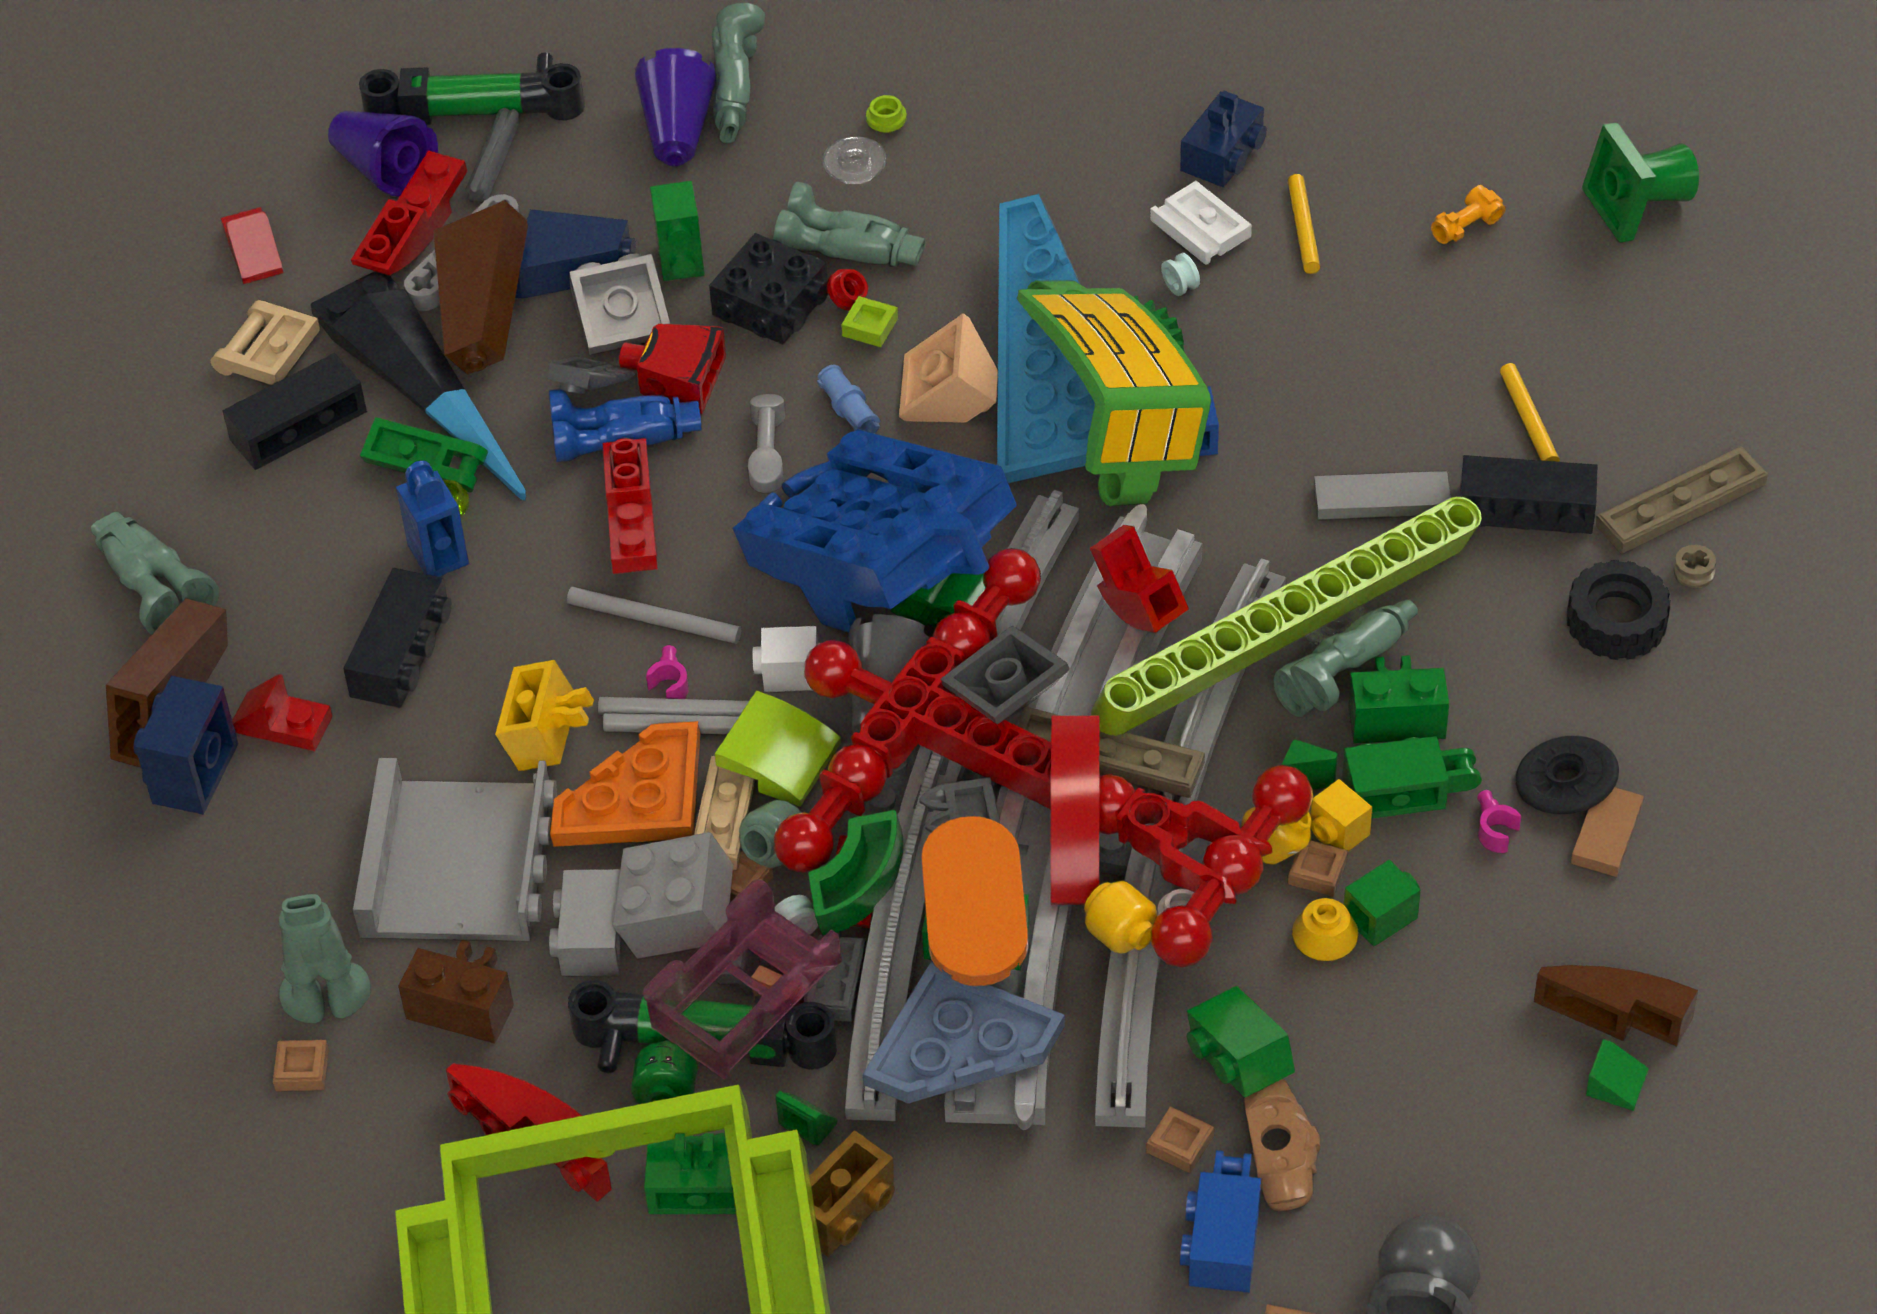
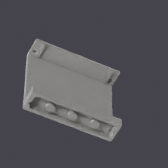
(453, 858)

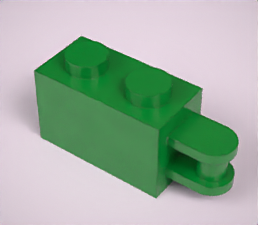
(1408, 775)

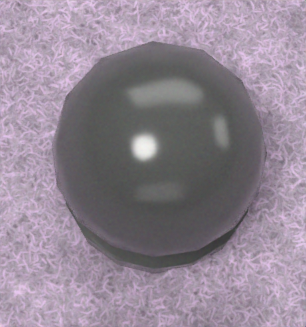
(1425, 1269)

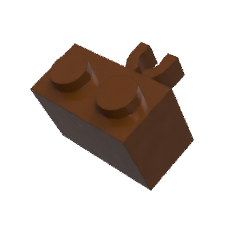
(457, 993)

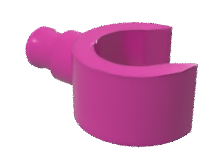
(669, 669)
(1492, 815)

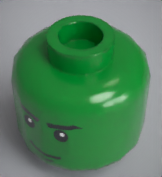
(663, 1073)

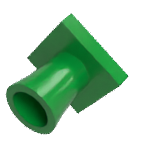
(1624, 181)

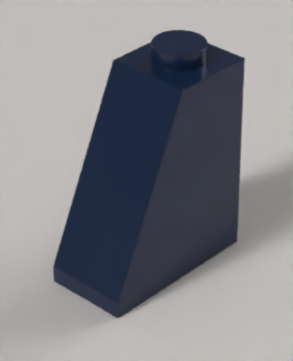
(562, 244)

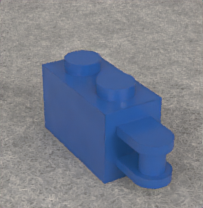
(431, 521)
(1224, 1226)

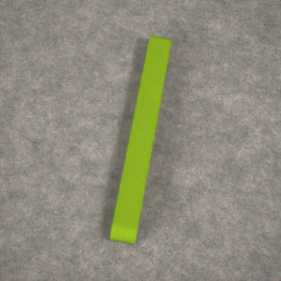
(1284, 616)

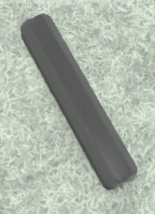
(493, 155)

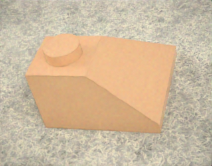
(948, 376)

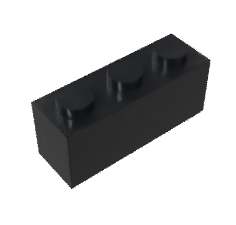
(294, 411)
(1531, 493)
(397, 638)

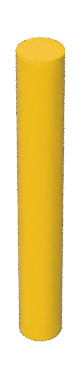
(1303, 224)
(1528, 413)

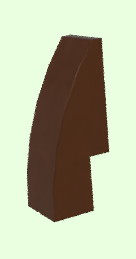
(1617, 1000)

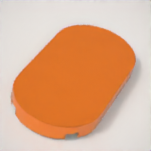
(974, 900)

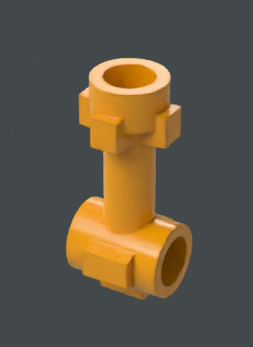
(1480, 204)

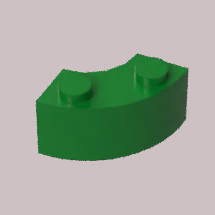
(860, 874)

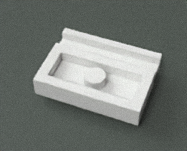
(1201, 222)

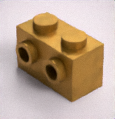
(849, 1188)

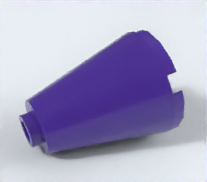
(675, 101)
(382, 146)

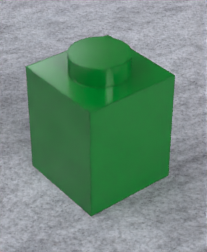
(1383, 902)

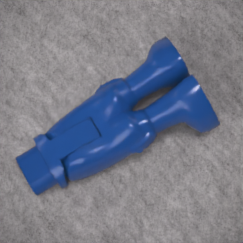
(618, 419)

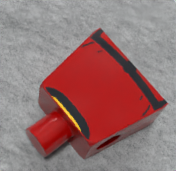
(677, 362)

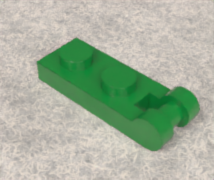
(400, 445)

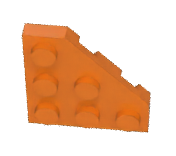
(635, 794)

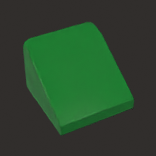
(1314, 762)
(1616, 1076)
(801, 1115)

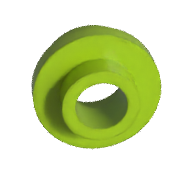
(886, 114)

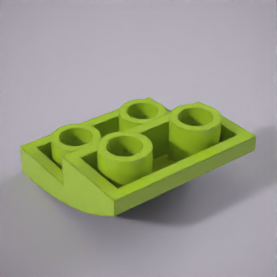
(778, 748)

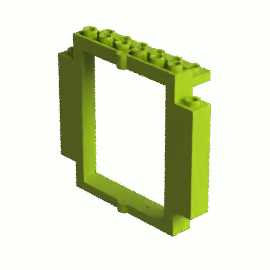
(774, 1204)

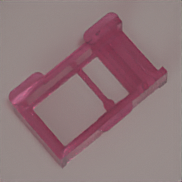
(769, 935)

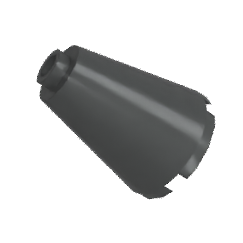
(884, 650)

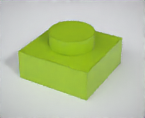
(869, 321)

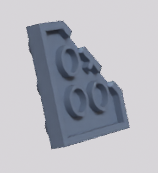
(959, 1037)

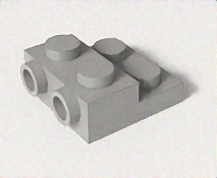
(618, 301)

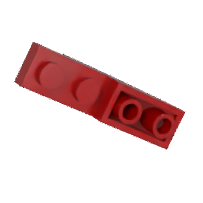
(408, 224)
(629, 506)
(510, 1104)

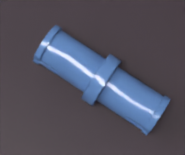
(847, 399)

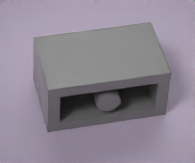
(586, 914)

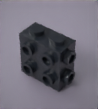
(769, 288)

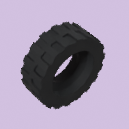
(1622, 581)

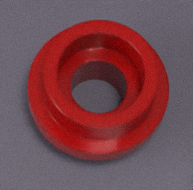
(845, 287)

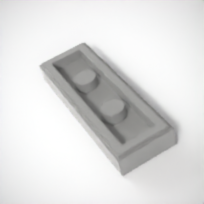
(1379, 494)

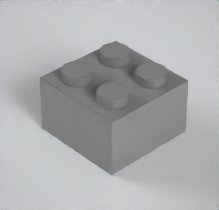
(672, 894)

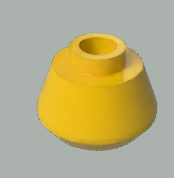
(1325, 930)

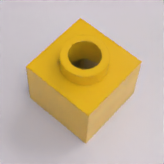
(1340, 816)

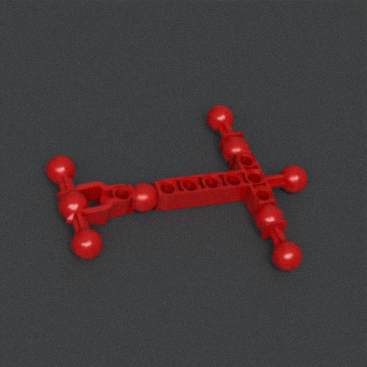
(926, 713)

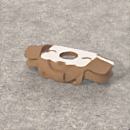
(1288, 1171)

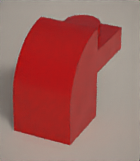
(1134, 589)

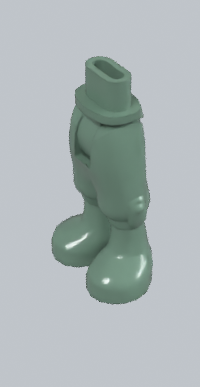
(733, 46)
(844, 233)
(139, 557)
(1310, 679)
(315, 949)

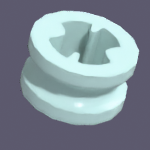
(1180, 274)
(798, 911)

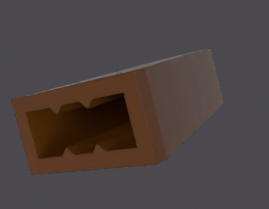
(478, 283)
(182, 647)

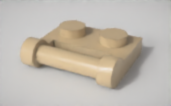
(274, 350)

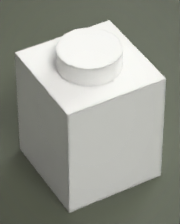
(783, 657)

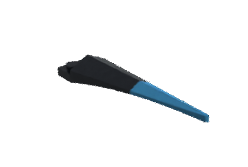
(389, 336)

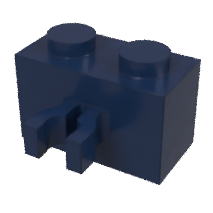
(1222, 139)

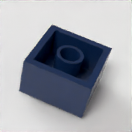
(186, 744)

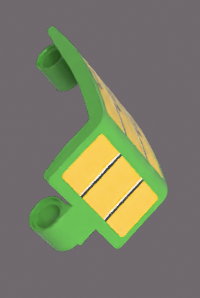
(1142, 383)

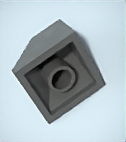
(1005, 675)

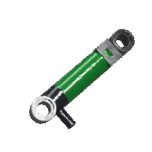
(549, 90)
(627, 1019)

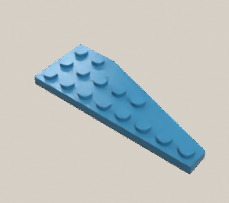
(1040, 396)

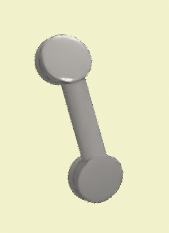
(765, 463)

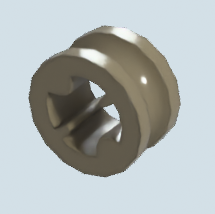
(1700, 575)

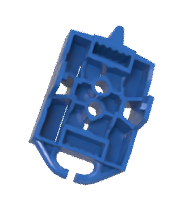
(871, 537)

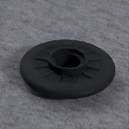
(1544, 792)

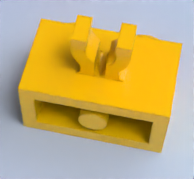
(539, 714)

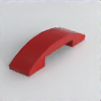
(1074, 808)

